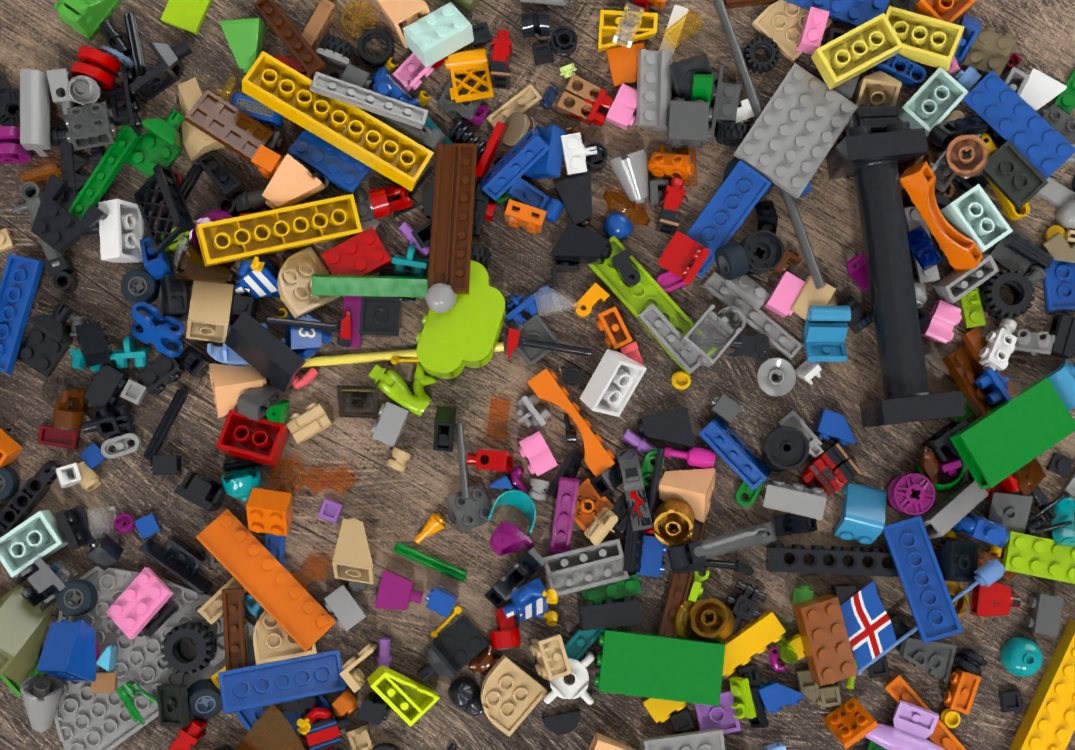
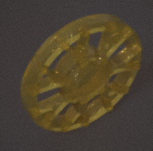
(358, 18)
(683, 619)

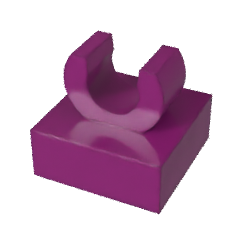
(950, 465)

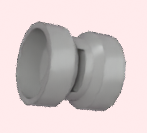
(538, 489)

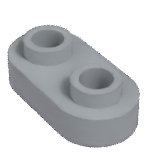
(122, 446)

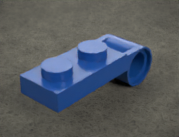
(533, 197)

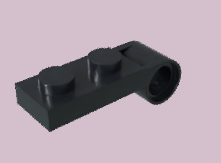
(946, 132)

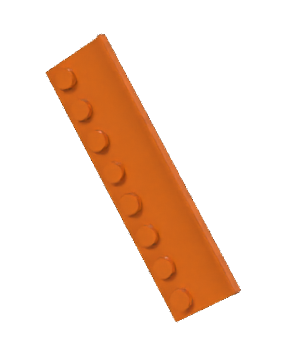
(266, 580)

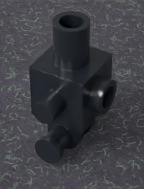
(109, 421)
(743, 607)

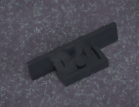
(124, 104)
(179, 561)

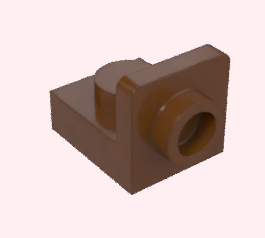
(790, 256)

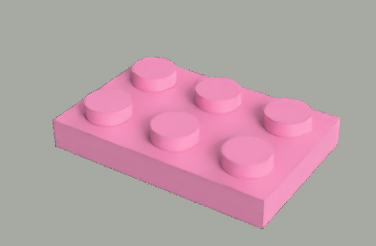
(139, 603)

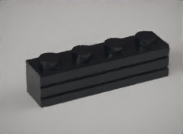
(1028, 251)
(633, 549)

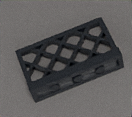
(172, 200)

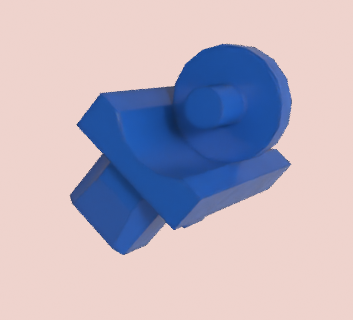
(515, 315)
(996, 385)

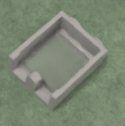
(709, 337)

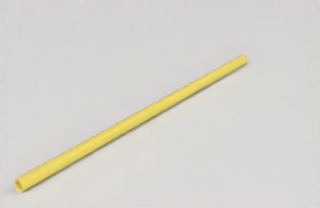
(367, 357)

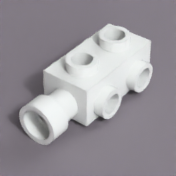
(999, 346)

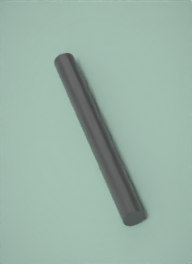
(462, 461)

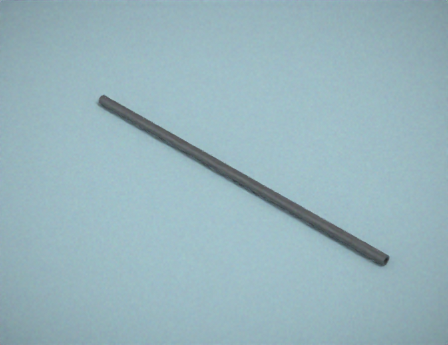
(757, 109)

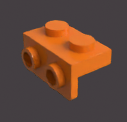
(961, 691)

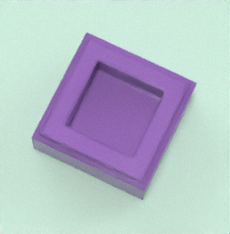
(330, 510)

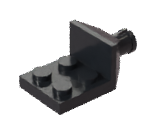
(164, 74)
(47, 341)
(453, 649)

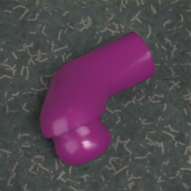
(516, 482)
(774, 660)

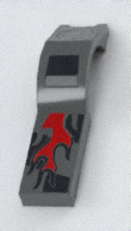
(634, 489)

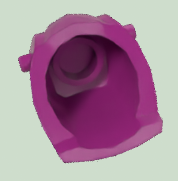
(509, 539)

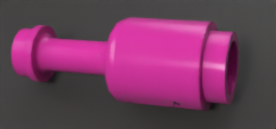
(695, 456)

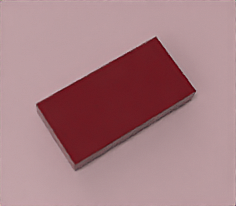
(58, 437)

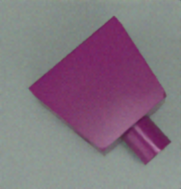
(396, 592)

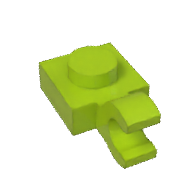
(696, 589)

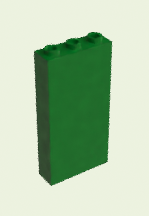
(1013, 433)
(660, 667)

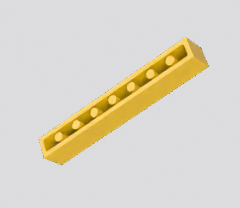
(738, 650)

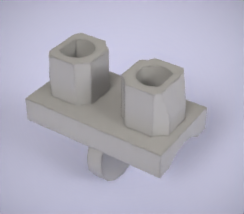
(1034, 342)
(529, 414)

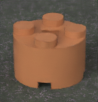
(967, 144)

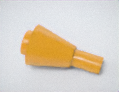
(434, 524)

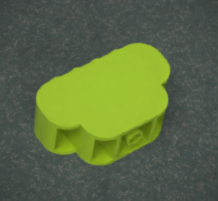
(464, 333)

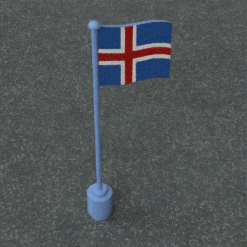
(871, 628)

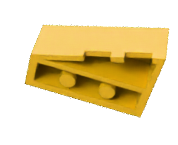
(609, 22)

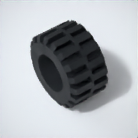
(1021, 289)
(173, 653)

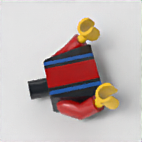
(322, 728)

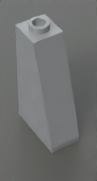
(953, 509)

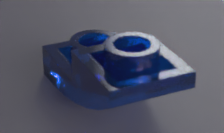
(922, 249)

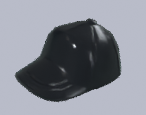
(466, 695)

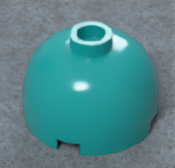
(241, 482)
(1021, 656)

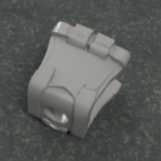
(334, 61)

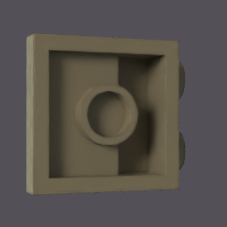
(990, 51)

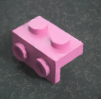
(411, 72)

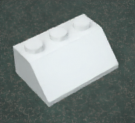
(121, 232)
(612, 383)

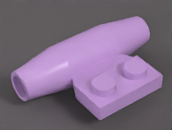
(910, 729)

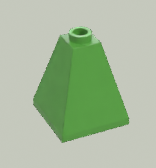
(245, 40)

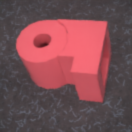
(631, 351)

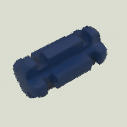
(549, 97)

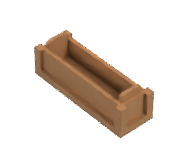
(319, 23)

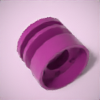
(901, 487)

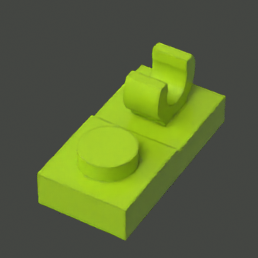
(972, 310)
(743, 698)

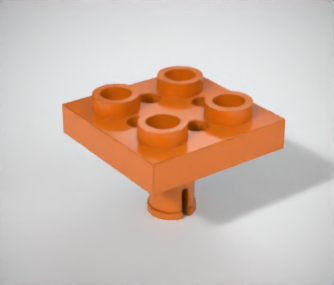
(587, 505)
(852, 726)

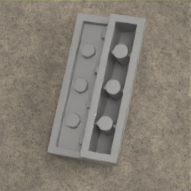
(653, 89)
(35, 111)
(586, 567)

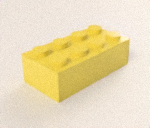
(925, 38)
(856, 51)

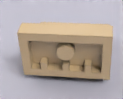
(550, 657)
(353, 676)

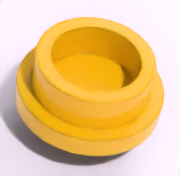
(681, 380)
(950, 718)

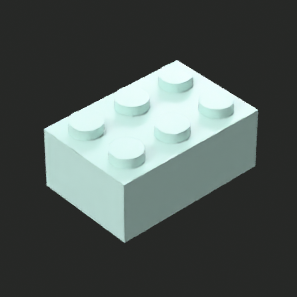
(438, 34)
(932, 101)
(977, 218)
(30, 540)

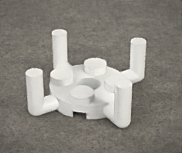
(578, 687)

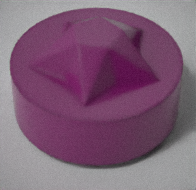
(124, 523)

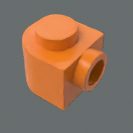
(344, 703)

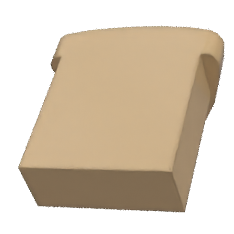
(360, 737)

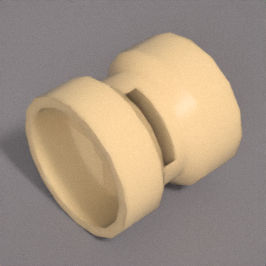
(398, 459)

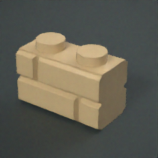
(309, 423)

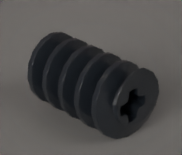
(461, 135)

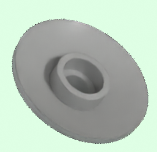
(785, 373)

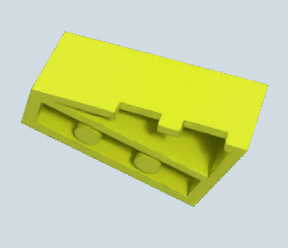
(402, 694)

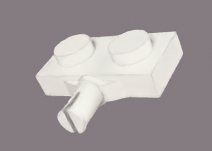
(575, 153)

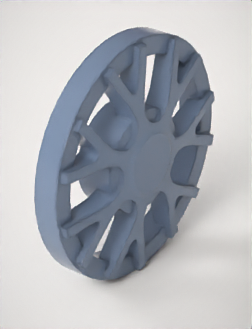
(118, 55)

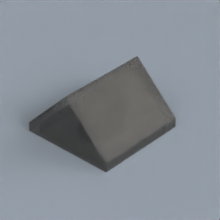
(358, 401)

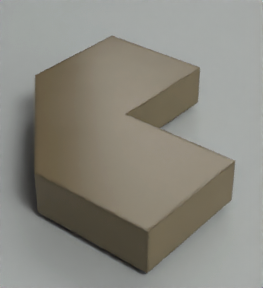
(1059, 248)
(824, 696)

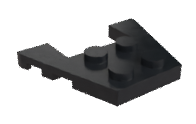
(57, 224)

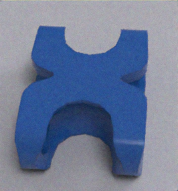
(157, 329)

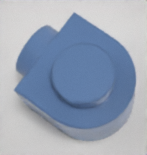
(968, 77)

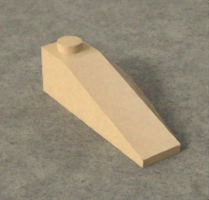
(194, 140)

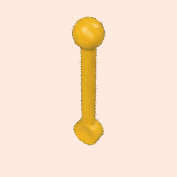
(395, 360)
(457, 610)

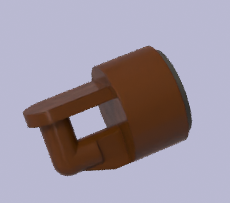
(69, 418)

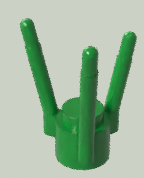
(127, 693)

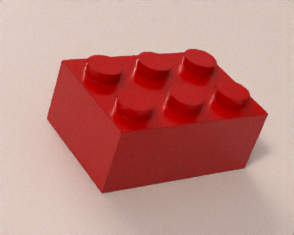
(358, 255)
(253, 440)

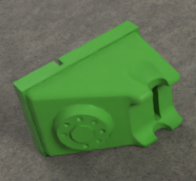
(85, 14)

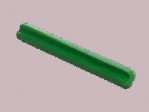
(430, 561)

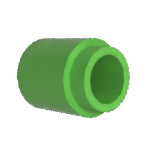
(801, 594)

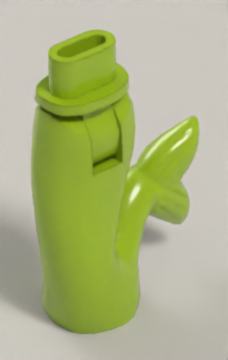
(396, 388)

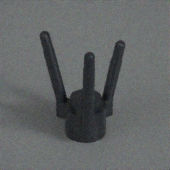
(1038, 526)

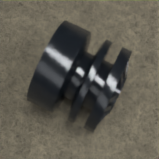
(770, 250)

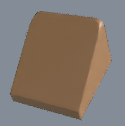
(104, 682)

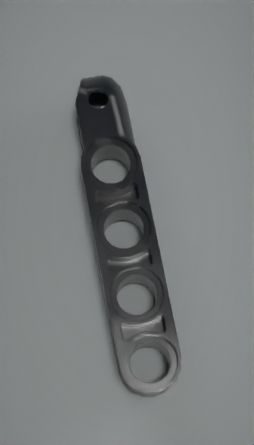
(46, 477)

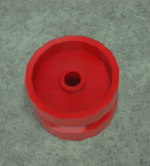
(96, 65)

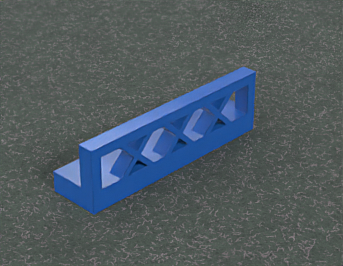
(514, 164)
(735, 453)

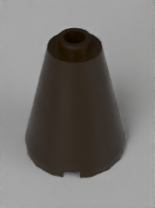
(192, 267)

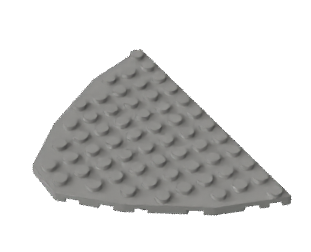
(101, 719)

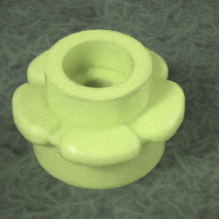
(567, 70)

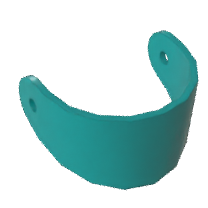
(520, 500)
(1065, 512)

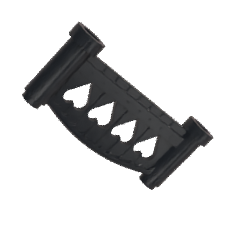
(71, 164)

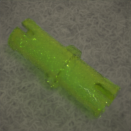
(787, 654)

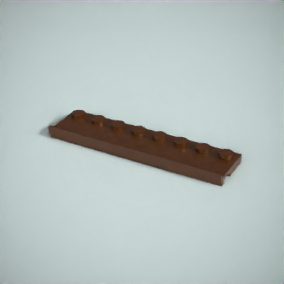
(453, 216)
(965, 371)

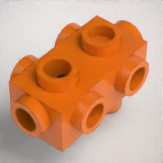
(670, 165)

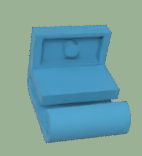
(826, 333)
(1064, 383)
(861, 513)

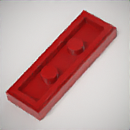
(491, 149)

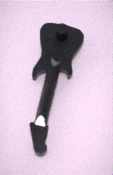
(752, 346)
(738, 566)

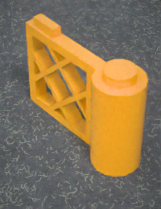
(468, 64)

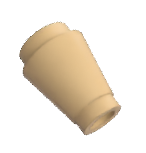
(90, 479)

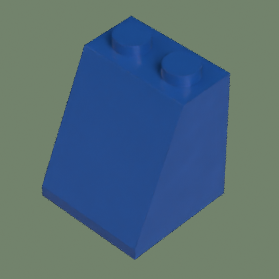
(69, 651)

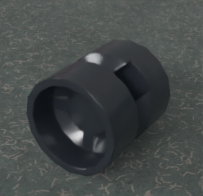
(535, 24)
(596, 161)

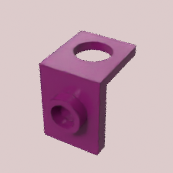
(859, 272)

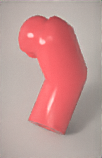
(306, 379)

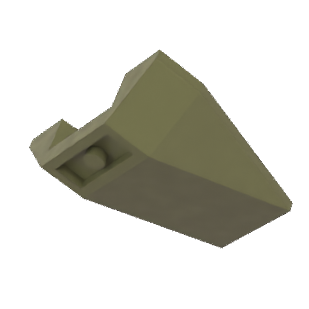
(20, 634)

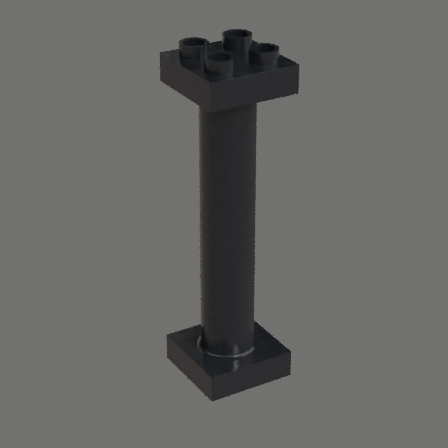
(876, 165)

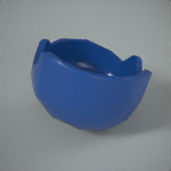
(617, 225)

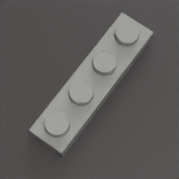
(914, 220)
(668, 336)

